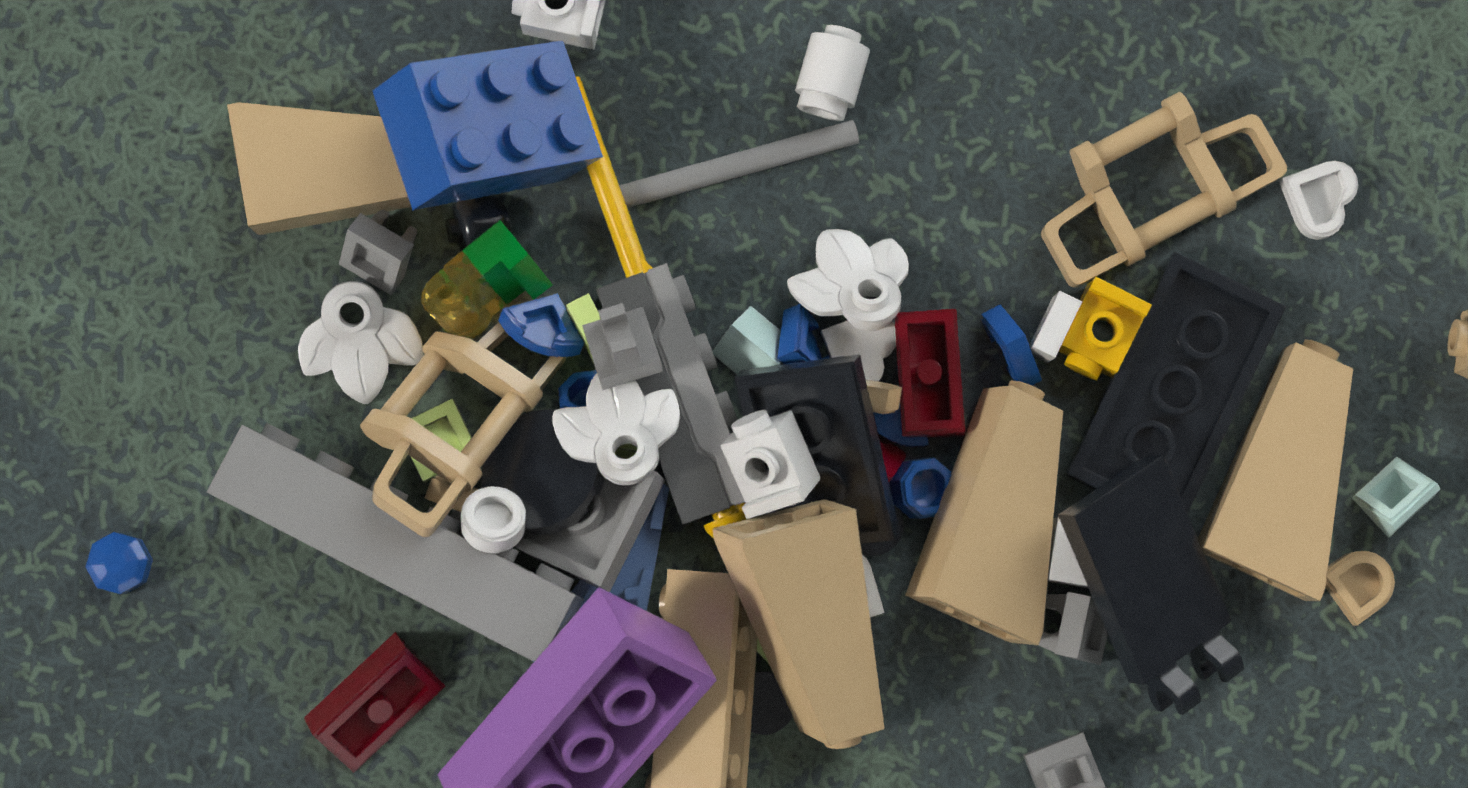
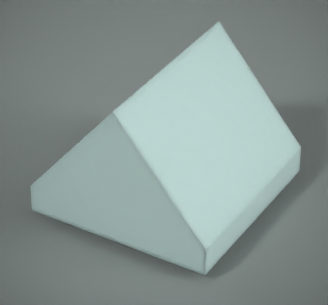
(749, 343)
(1395, 495)

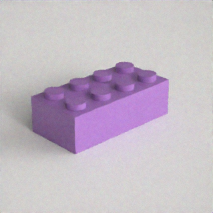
(587, 704)

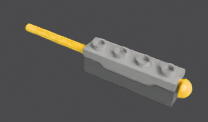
(693, 456)

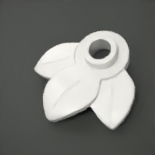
(849, 273)
(359, 350)
(615, 419)

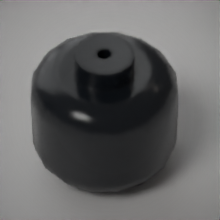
(474, 218)

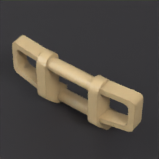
(1215, 198)
(406, 437)

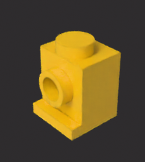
(1117, 307)

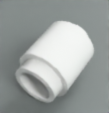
(831, 72)

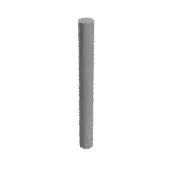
(740, 164)

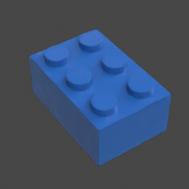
(486, 123)

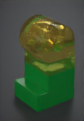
(482, 283)

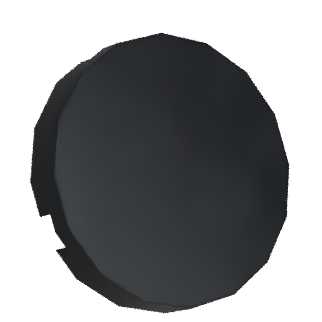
(542, 474)

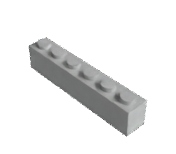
(441, 571)

